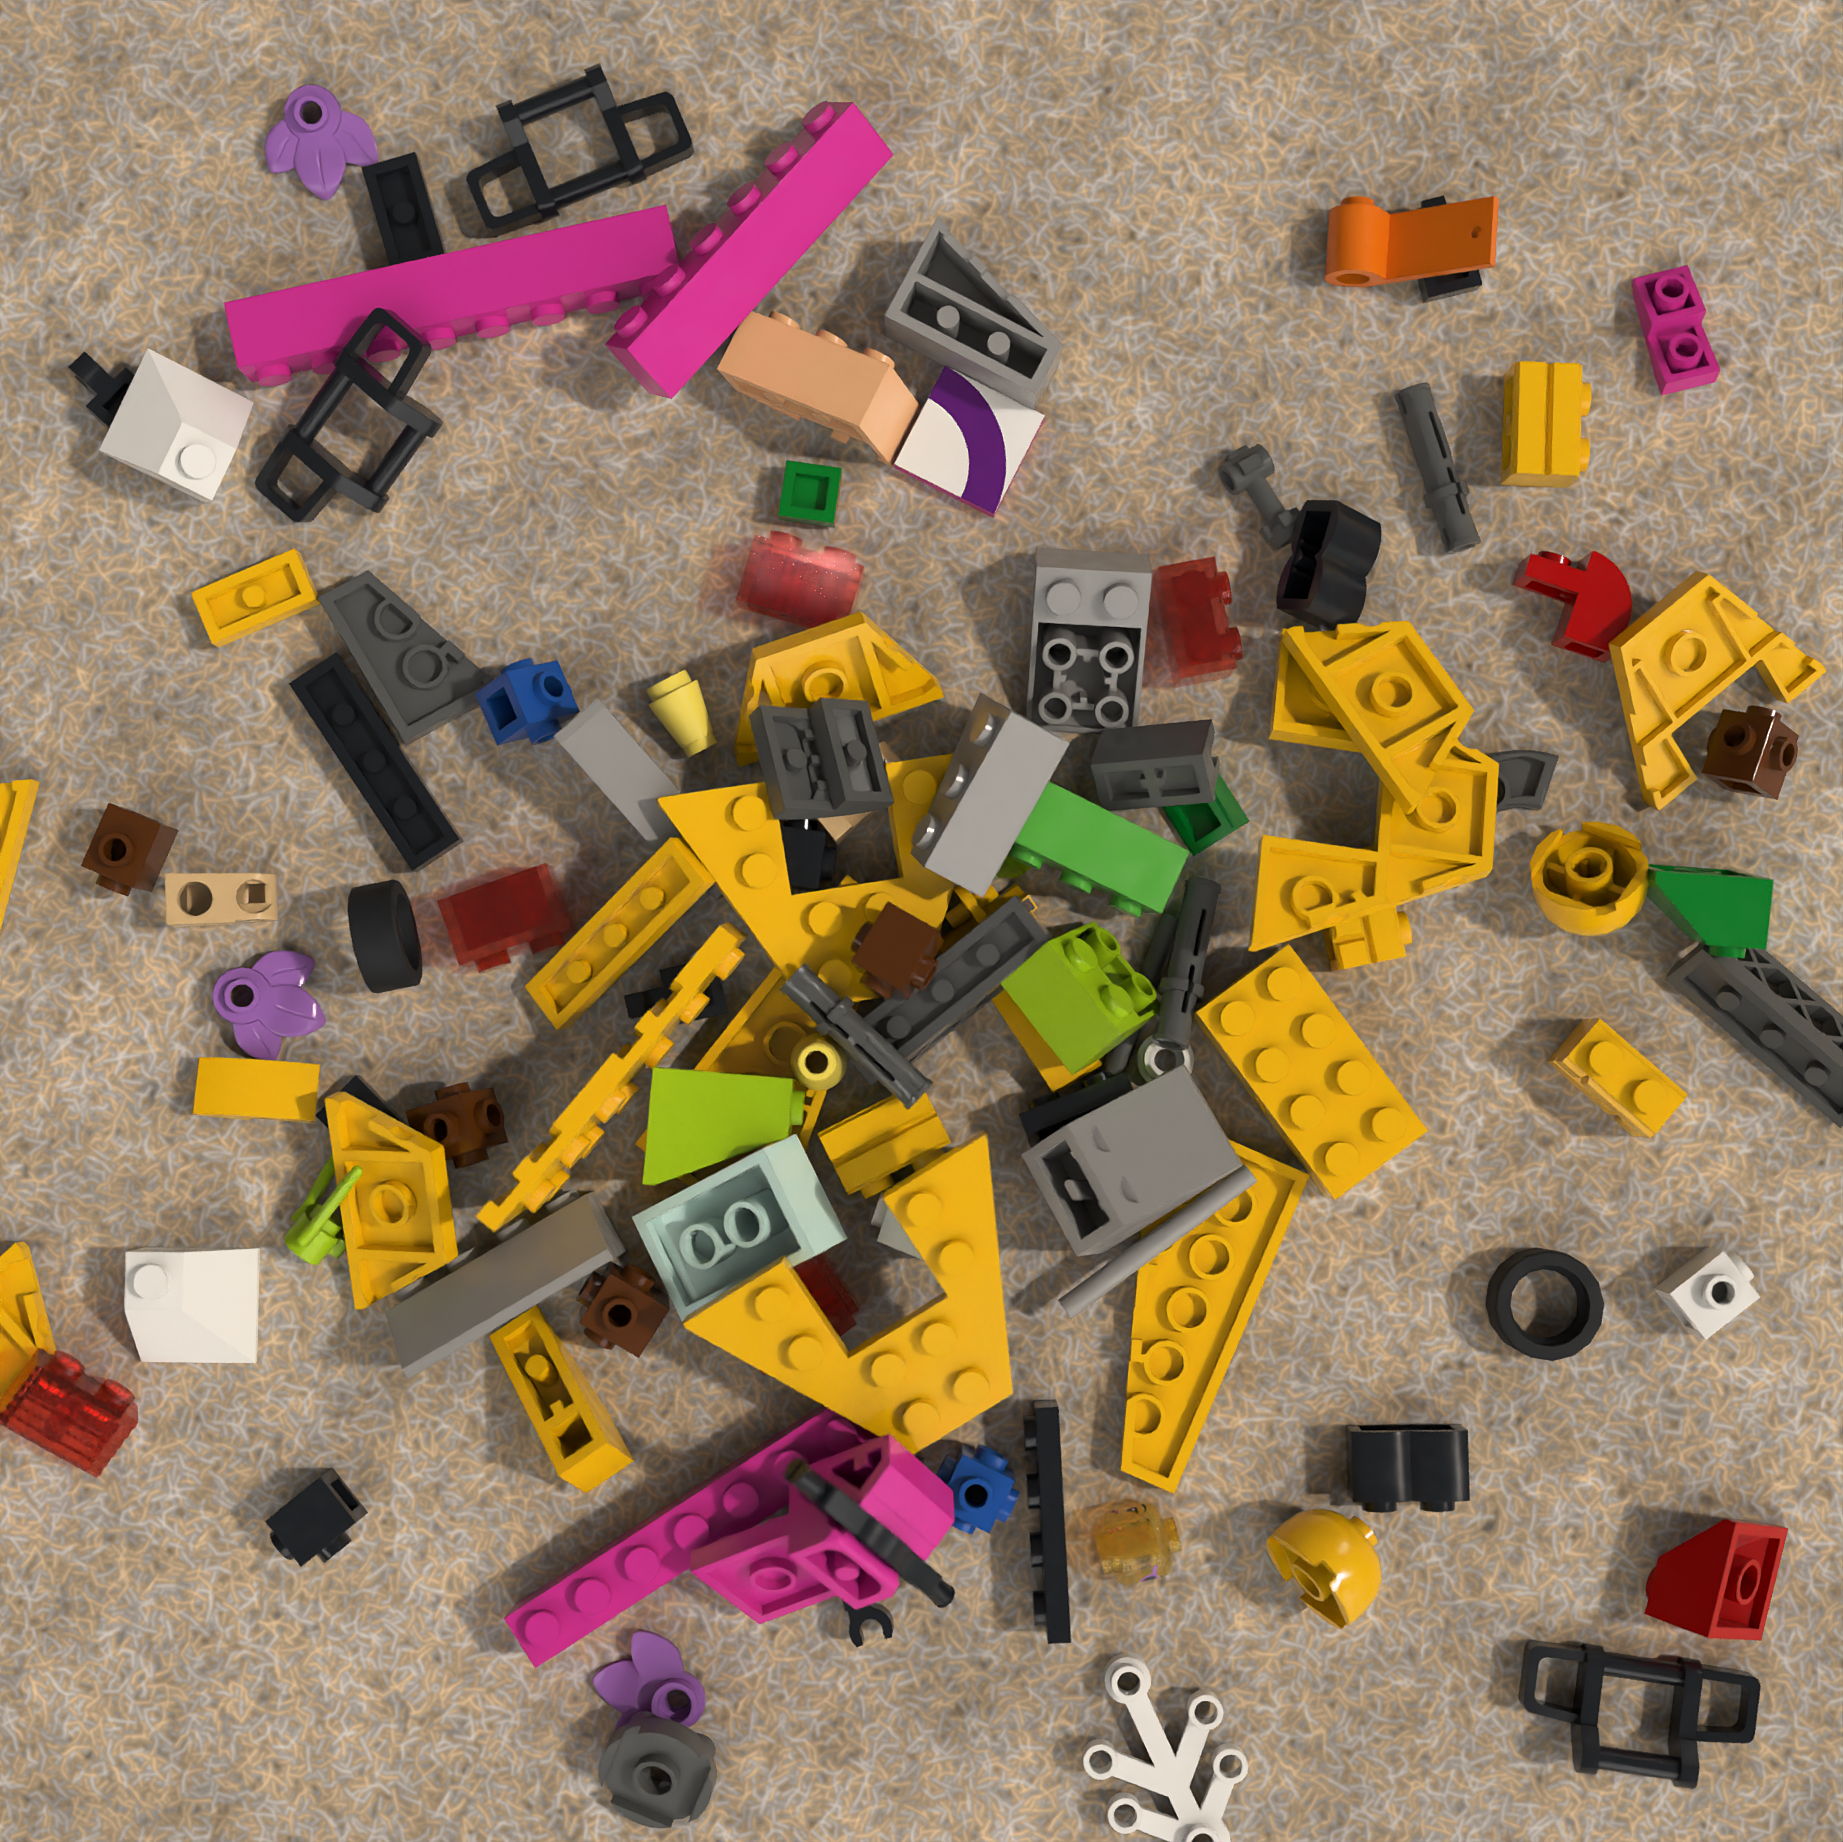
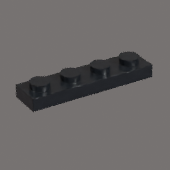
(376, 762)
(1049, 1544)

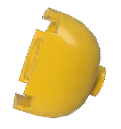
(1590, 878)
(1330, 1561)

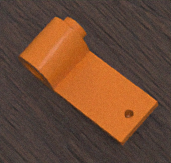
(1383, 248)

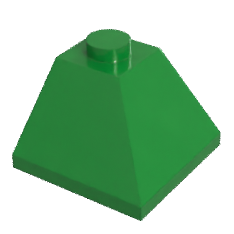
(1714, 906)

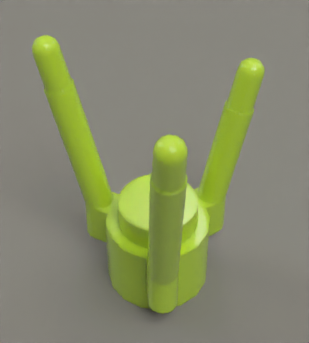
(316, 1225)

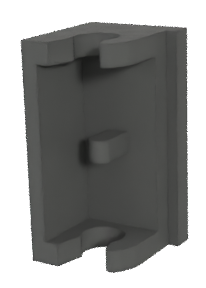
(1155, 765)

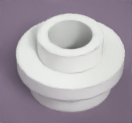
(1146, 1062)

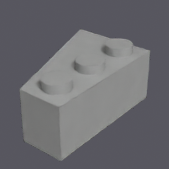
(970, 323)
(986, 795)

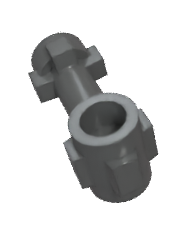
(1248, 471)

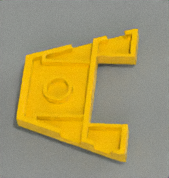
(1685, 657)

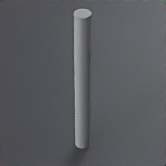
(1157, 1241)

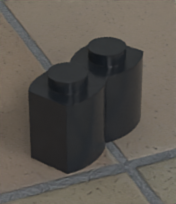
(1328, 564)
(1407, 1465)

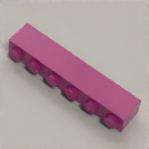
(748, 248)

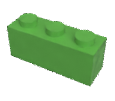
(1099, 852)

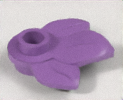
(320, 148)
(278, 1003)
(647, 1679)

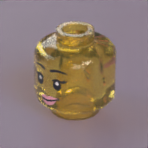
(1136, 1543)

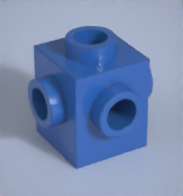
(527, 702)
(984, 1468)

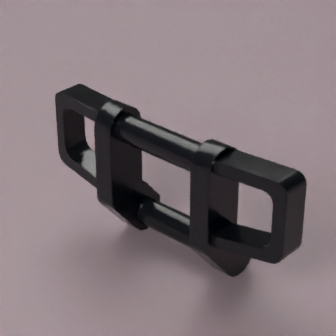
(589, 184)
(392, 397)
(1684, 1733)

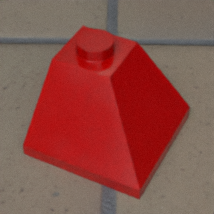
(1719, 1580)

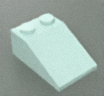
(739, 1224)

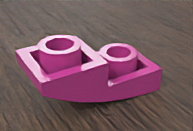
(1673, 331)

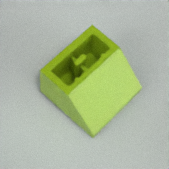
(1082, 995)

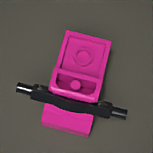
(847, 1535)

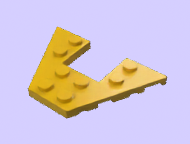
(745, 854)
(1414, 855)
(925, 1368)

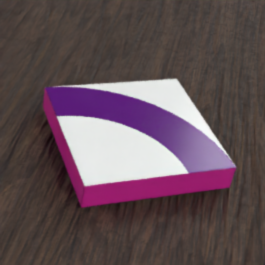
(969, 441)

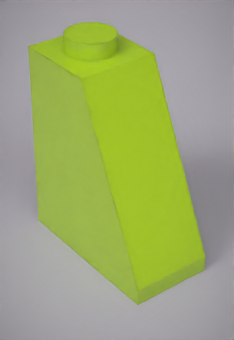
(713, 1117)

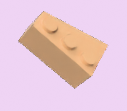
(821, 382)

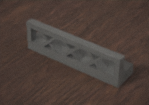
(963, 984)
(1767, 1025)

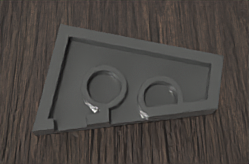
(405, 661)

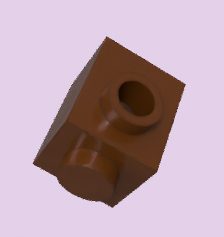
(128, 850)
(896, 953)

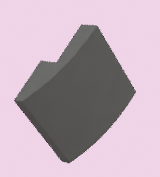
(820, 759)

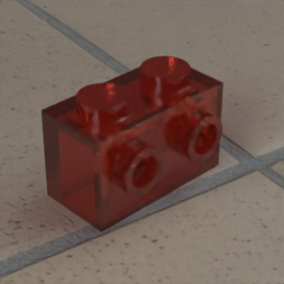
(1195, 622)

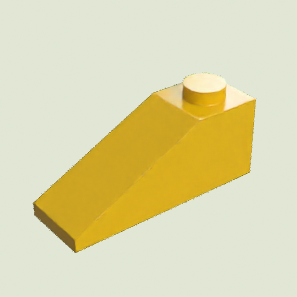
(560, 1402)

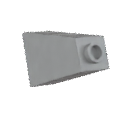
(623, 773)

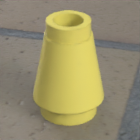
(682, 712)
(836, 1062)

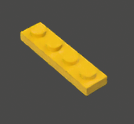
(620, 933)

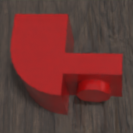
(1594, 599)

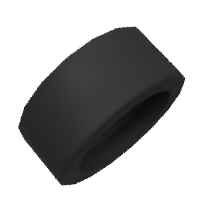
(384, 936)
(1589, 1306)

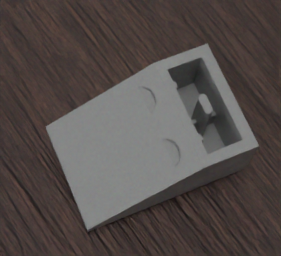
(1087, 639)
(1131, 1162)

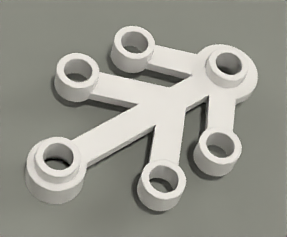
(1170, 1772)

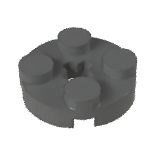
(661, 1744)

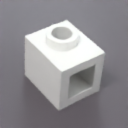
(1708, 1291)

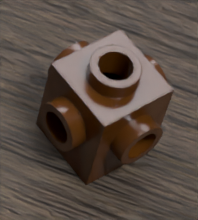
(1750, 752)
(461, 1122)
(627, 1326)

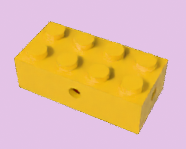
(1308, 1072)

